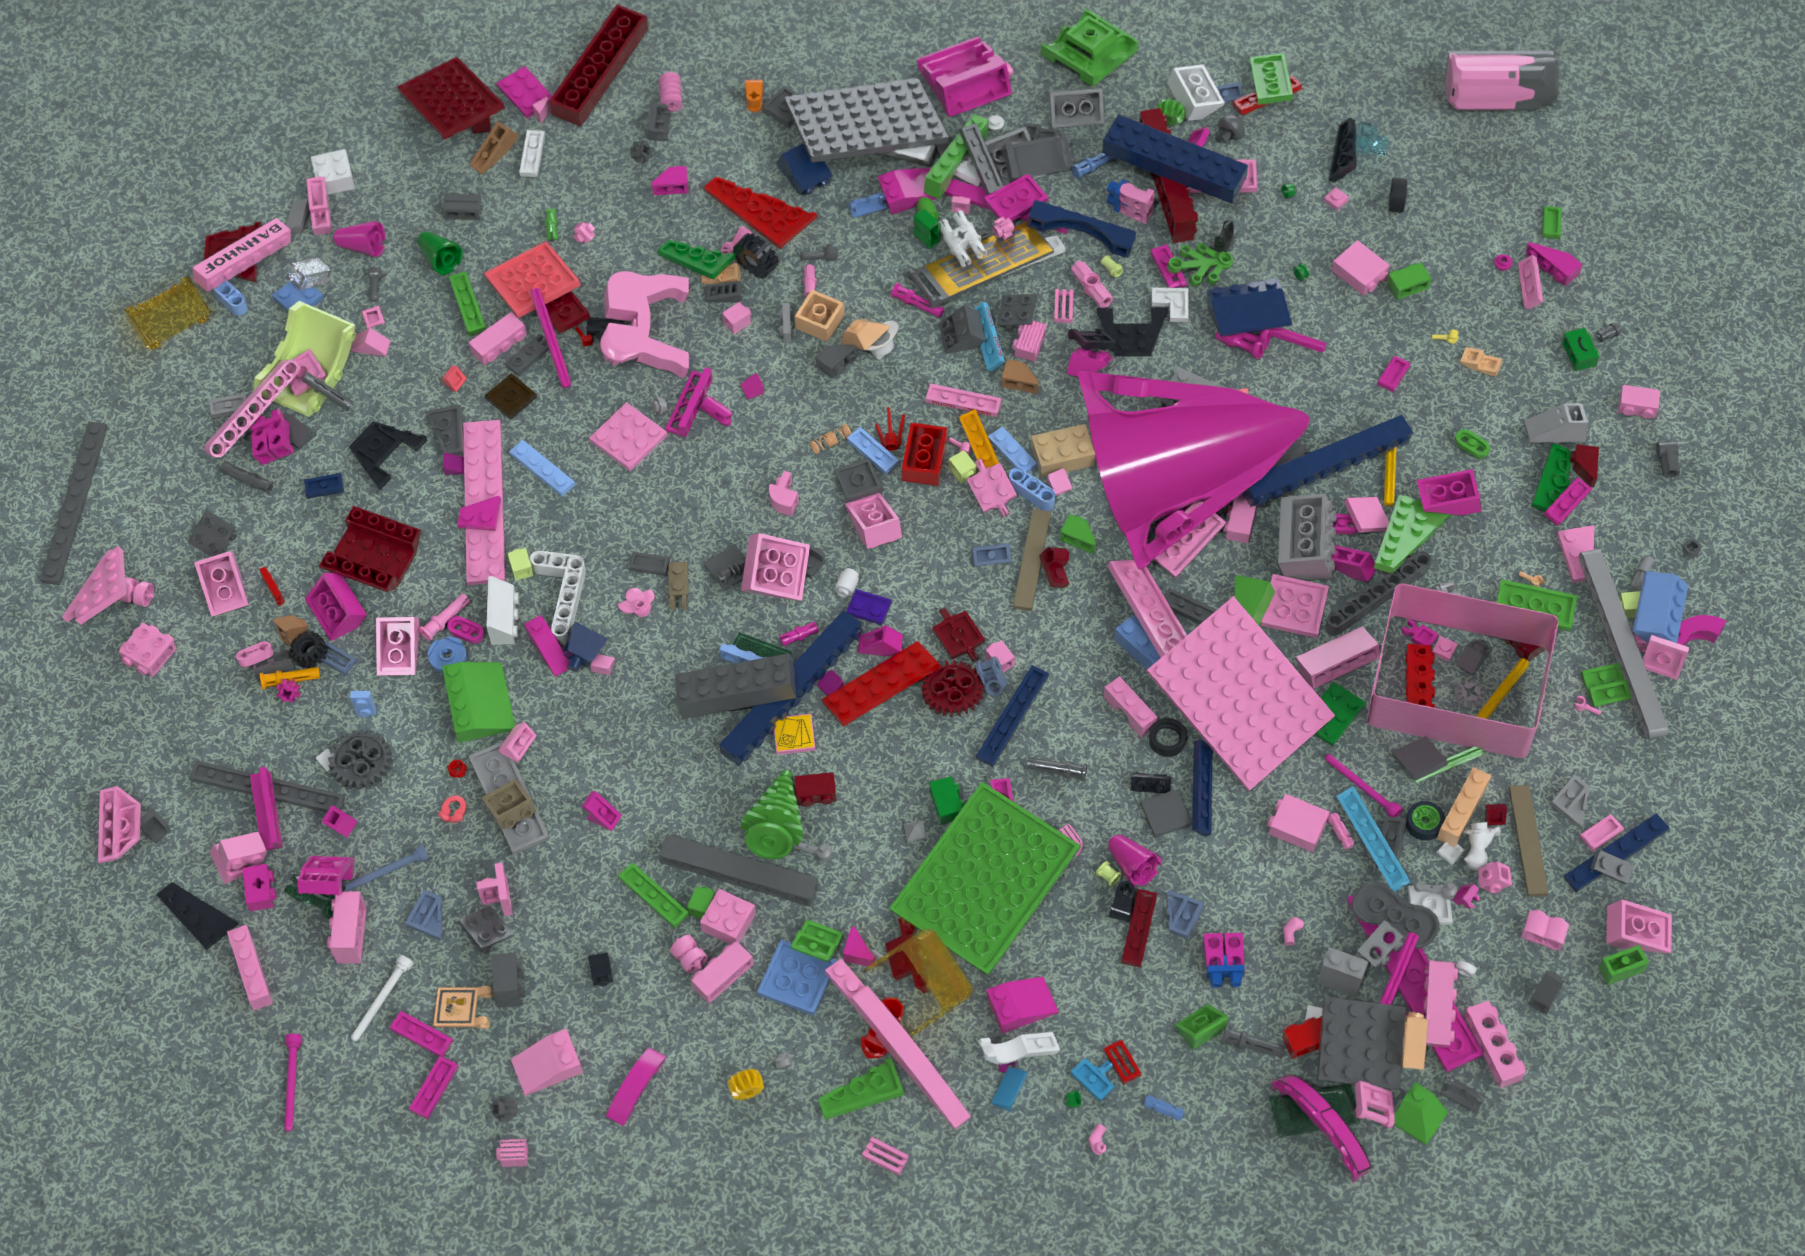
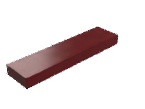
(1139, 928)

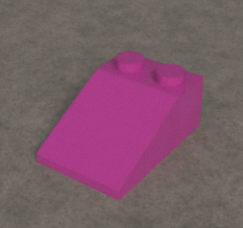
(903, 188)
(1450, 493)
(1020, 1003)

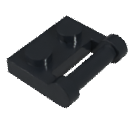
(1092, 339)

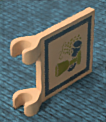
(458, 1007)

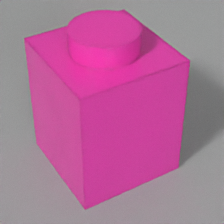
(339, 821)

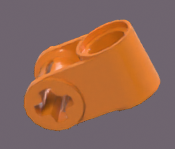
(754, 94)

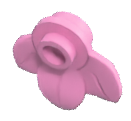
(637, 602)

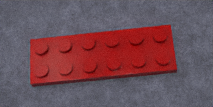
(880, 683)

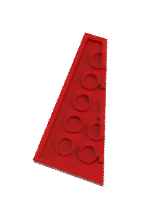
(763, 213)

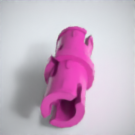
(799, 633)

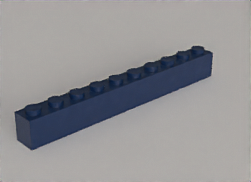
(1329, 459)
(808, 669)

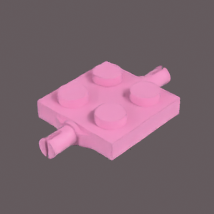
(992, 488)

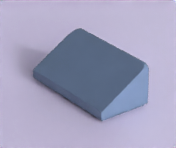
(1230, 91)
(991, 554)

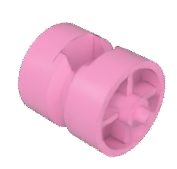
(139, 593)
(688, 953)

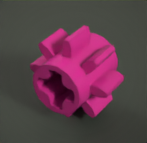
(289, 686)

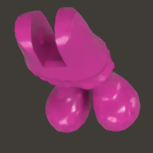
(1258, 345)

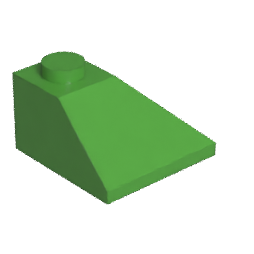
(1420, 1114)

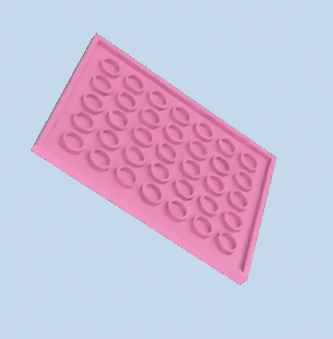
(1240, 693)

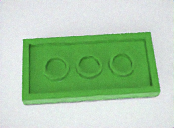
(1271, 78)
(1540, 600)

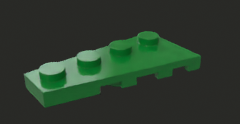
(696, 258)
(1553, 478)

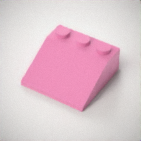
(775, 567)

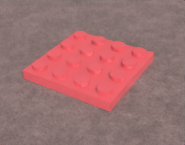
(532, 269)

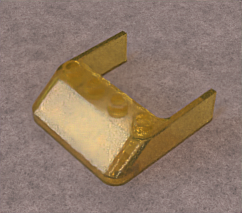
(936, 969)

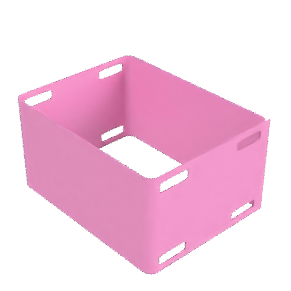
(1477, 617)

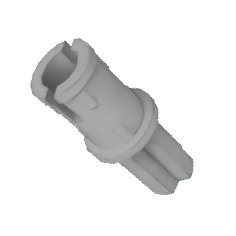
(1644, 566)

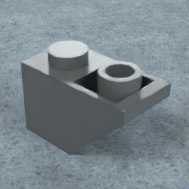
(835, 359)
(1474, 655)
(1546, 992)

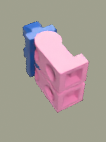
(1131, 200)

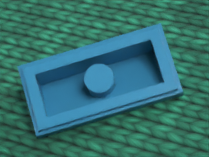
(1009, 1088)

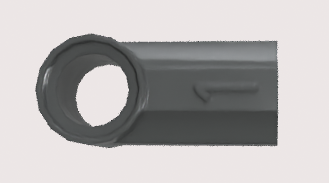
(1668, 456)

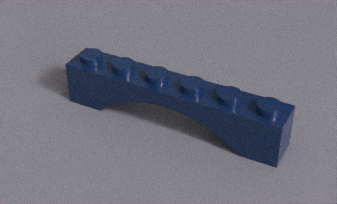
(1048, 217)

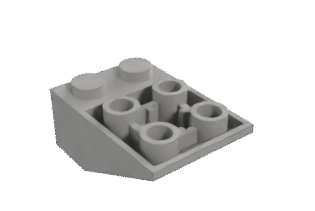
(1558, 425)

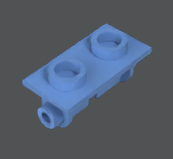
(867, 205)

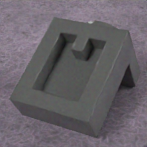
(815, 561)

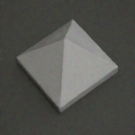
(915, 831)

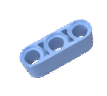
(230, 298)
(1035, 496)

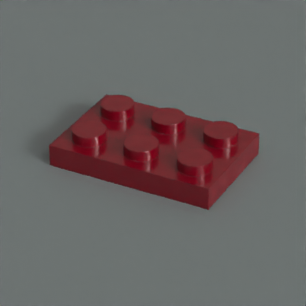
(566, 312)

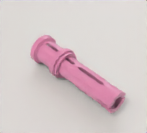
(438, 622)

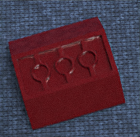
(373, 550)

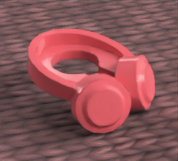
(458, 815)

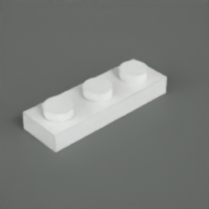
(532, 153)

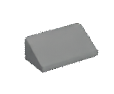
(298, 216)

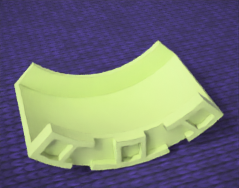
(329, 341)

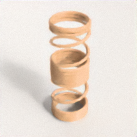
(830, 438)

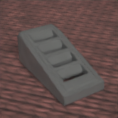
(724, 298)

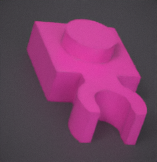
(1420, 635)

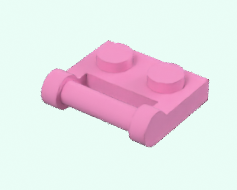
(1376, 1098)

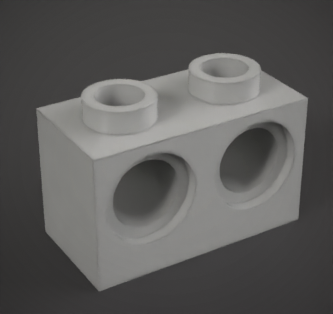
(1378, 940)

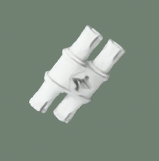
(957, 244)

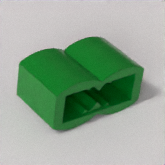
(926, 228)

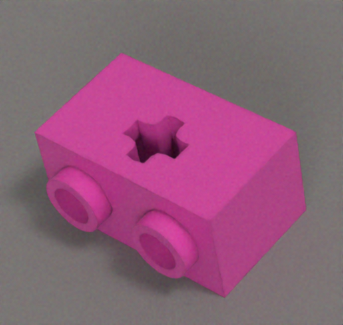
(257, 897)

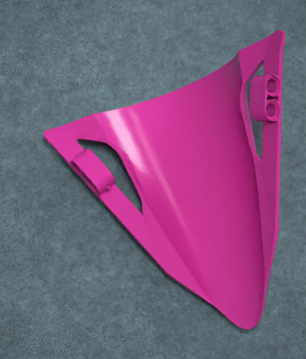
(1173, 455)

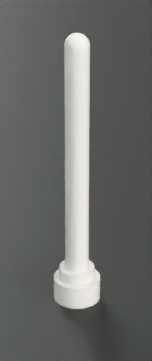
(402, 965)

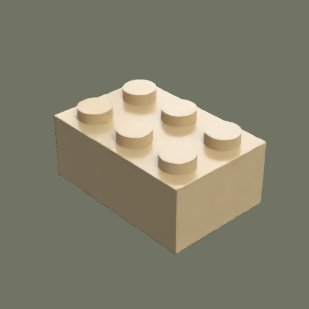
(1063, 448)

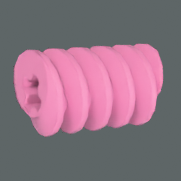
(670, 91)

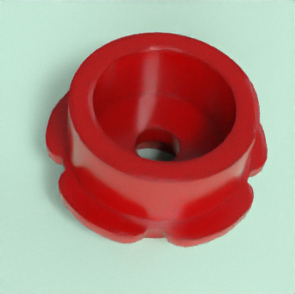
(454, 765)

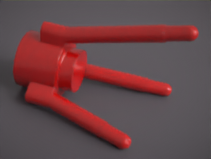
(891, 440)

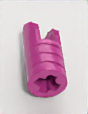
(717, 410)

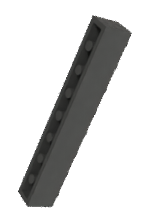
(738, 870)

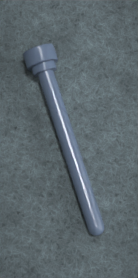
(418, 855)

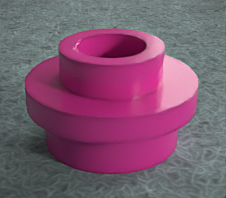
(1503, 266)

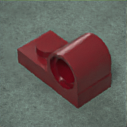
(1053, 562)

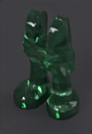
(324, 906)

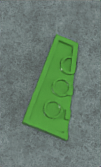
(871, 1088)

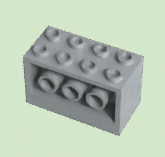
(1306, 537)

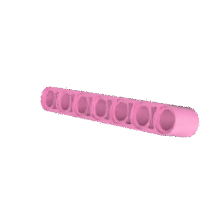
(260, 405)

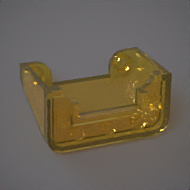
(168, 313)

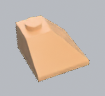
(863, 333)

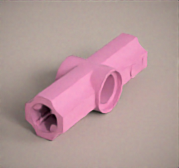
(1091, 284)

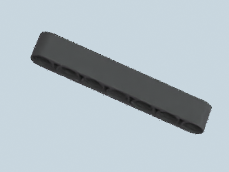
(1374, 600)

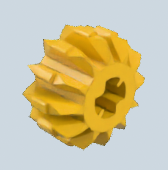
(745, 1084)

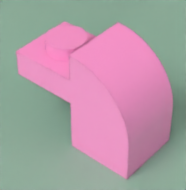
(781, 497)

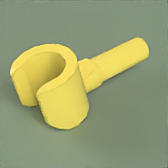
(1452, 337)

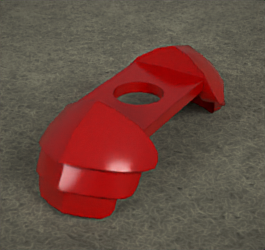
(870, 1044)

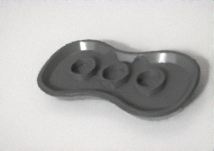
(1377, 903)

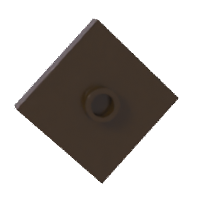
(510, 396)

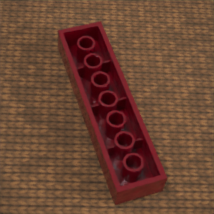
(598, 65)
(1172, 195)

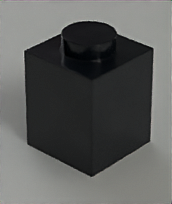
(600, 969)

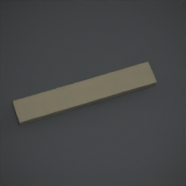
(1031, 561)
(1528, 841)

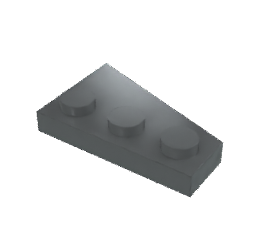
(448, 427)

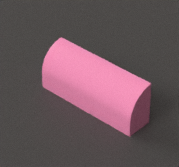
(1338, 657)

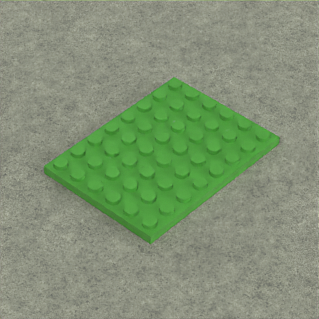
(985, 878)

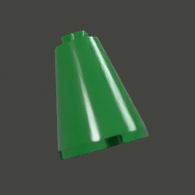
(440, 252)

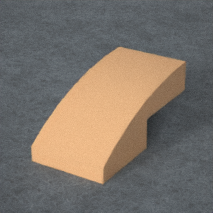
(730, 274)
(1478, 361)

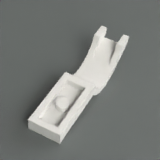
(1020, 1047)

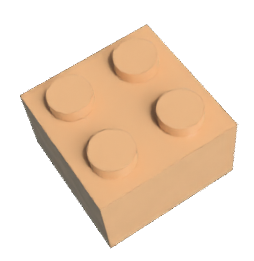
(819, 315)

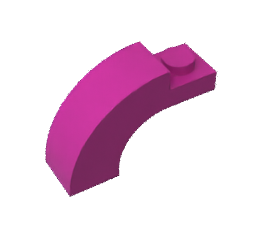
(1700, 627)

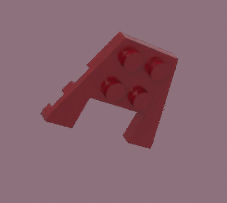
(221, 240)

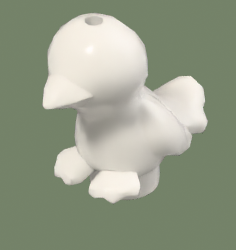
(1479, 837)

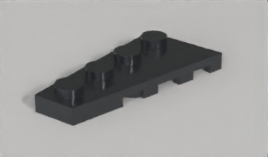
(1344, 152)

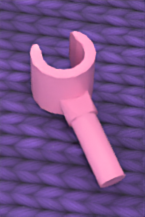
(963, 446)
(1580, 707)

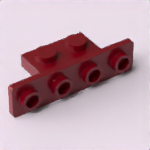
(899, 962)

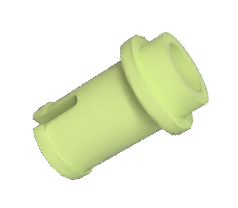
(1114, 268)

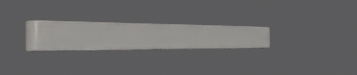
(1623, 644)

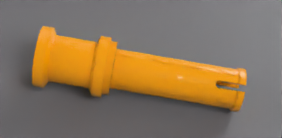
(274, 679)

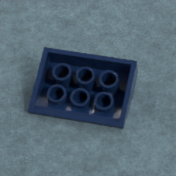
(1248, 307)

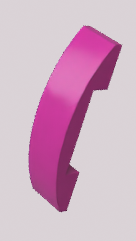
(634, 1085)

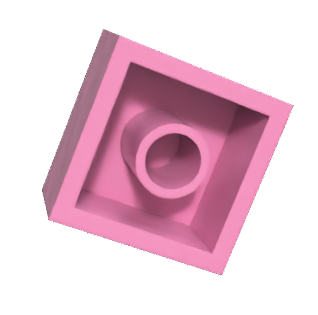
(727, 917)

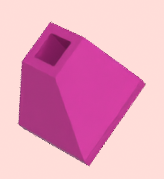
(1087, 361)

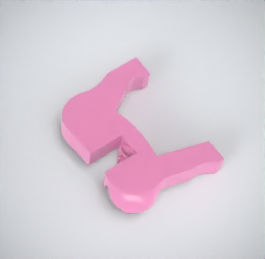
(628, 299)

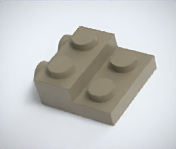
(509, 804)

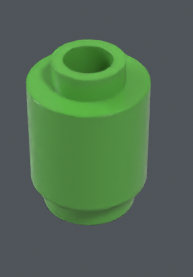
(927, 204)

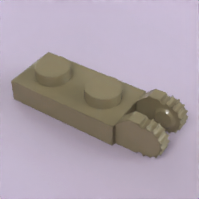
(678, 583)

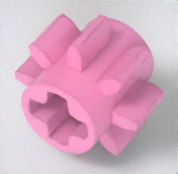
(1003, 228)
(584, 232)

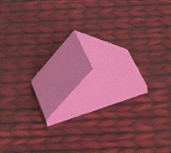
(370, 343)

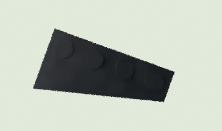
(197, 916)

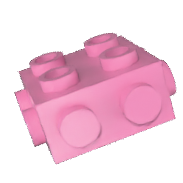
(147, 649)

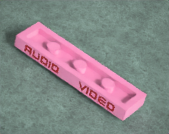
(963, 400)

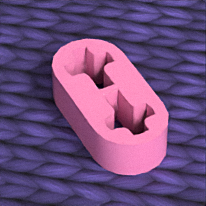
(254, 654)

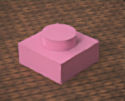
(1336, 198)
(961, 204)
(1445, 648)

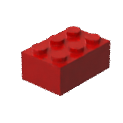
(924, 454)

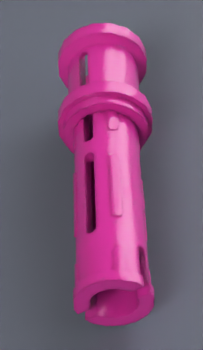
(910, 295)

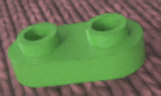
(1473, 444)

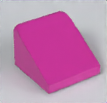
(752, 386)

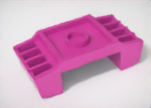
(325, 874)

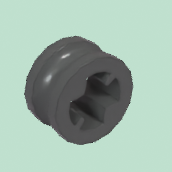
(1696, 545)

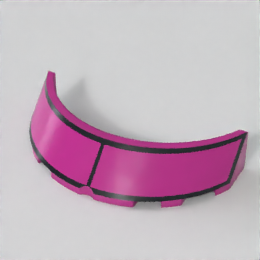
(1328, 1121)

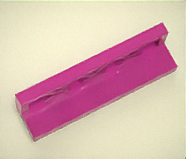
(693, 405)
(266, 809)

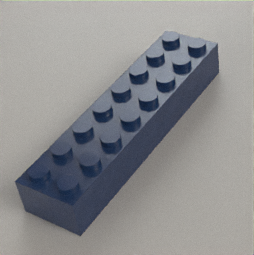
(1175, 158)

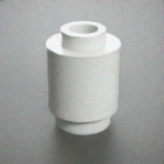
(847, 583)

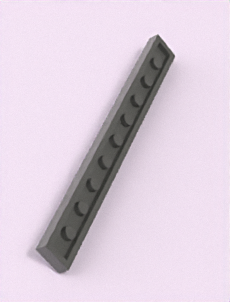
(73, 503)

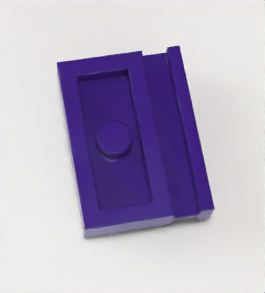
(869, 607)

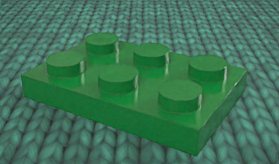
(1345, 707)

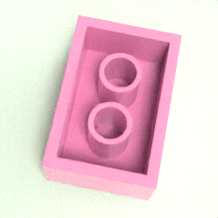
(347, 927)

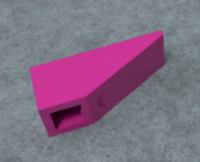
(1555, 262)

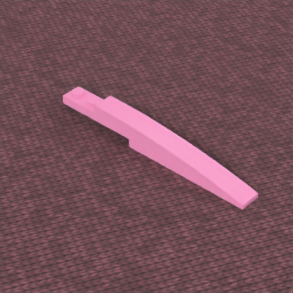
(898, 1043)

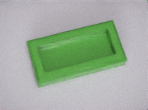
(1551, 222)

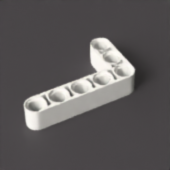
(567, 591)

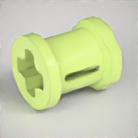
(1109, 874)

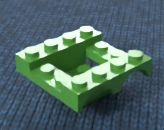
(1107, 45)

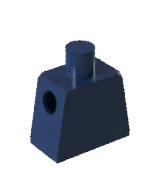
(582, 646)

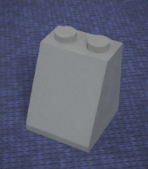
(1342, 972)

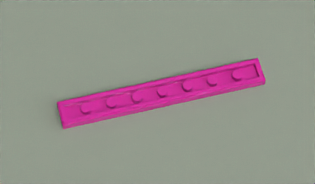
(976, 196)

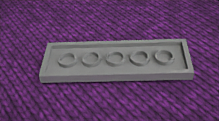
(495, 771)

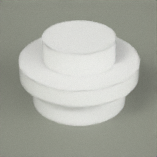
(996, 123)

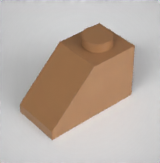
(1019, 377)
(290, 627)

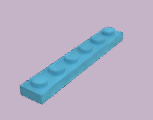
(1373, 839)

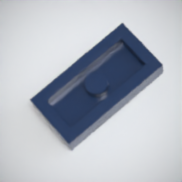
(324, 485)

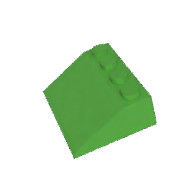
(478, 699)

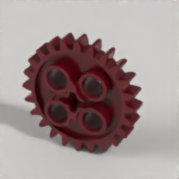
(953, 689)

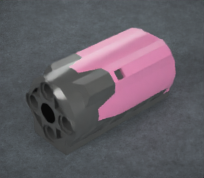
(1501, 80)

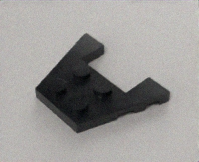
(1133, 339)
(377, 444)

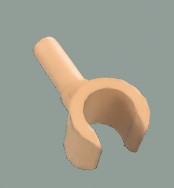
(1536, 580)

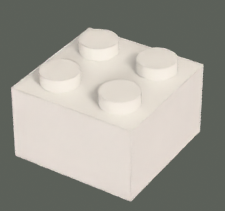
(335, 169)

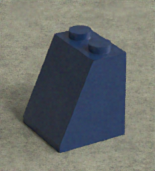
(802, 172)

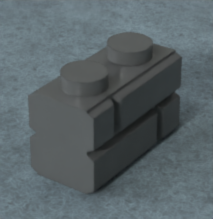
(462, 206)

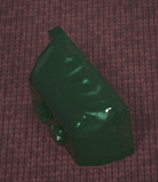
(1292, 1120)

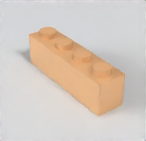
(1464, 807)

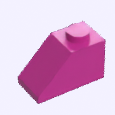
(671, 181)
(881, 642)

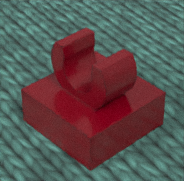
(1495, 814)

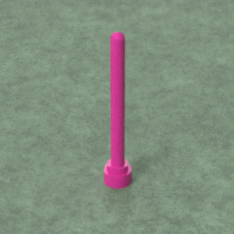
(1392, 809)
(292, 1042)

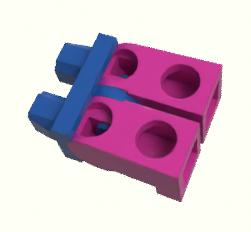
(1224, 965)

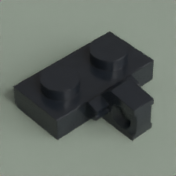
(596, 326)

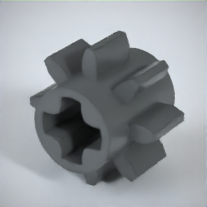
(640, 151)
(504, 1108)

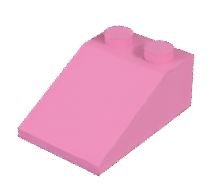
(874, 520)
(221, 583)
(397, 645)
(1638, 925)
(547, 1063)

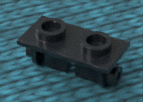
(1154, 784)

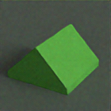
(1202, 1025)

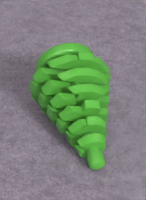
(774, 820)

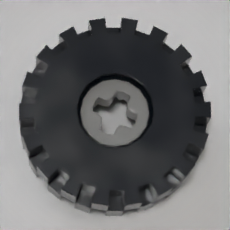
(755, 255)

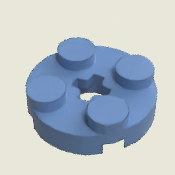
(441, 647)

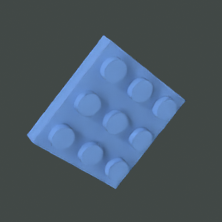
(795, 979)

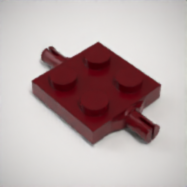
(958, 634)

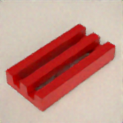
(270, 583)
(1130, 1076)

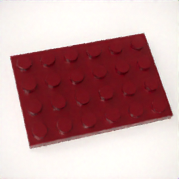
(450, 98)

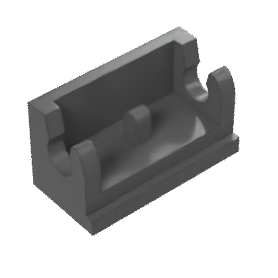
(658, 122)

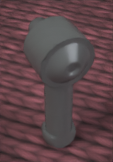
(828, 254)
(375, 275)

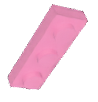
(1530, 282)

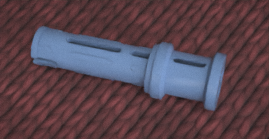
(1090, 164)

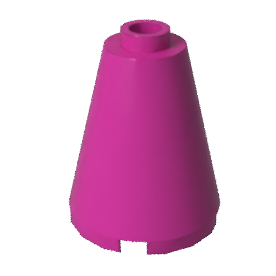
(362, 238)
(1134, 860)

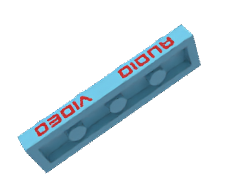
(991, 347)

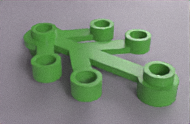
(1223, 261)

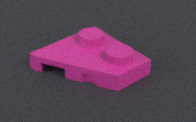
(480, 515)

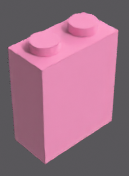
(1361, 268)
(1298, 822)

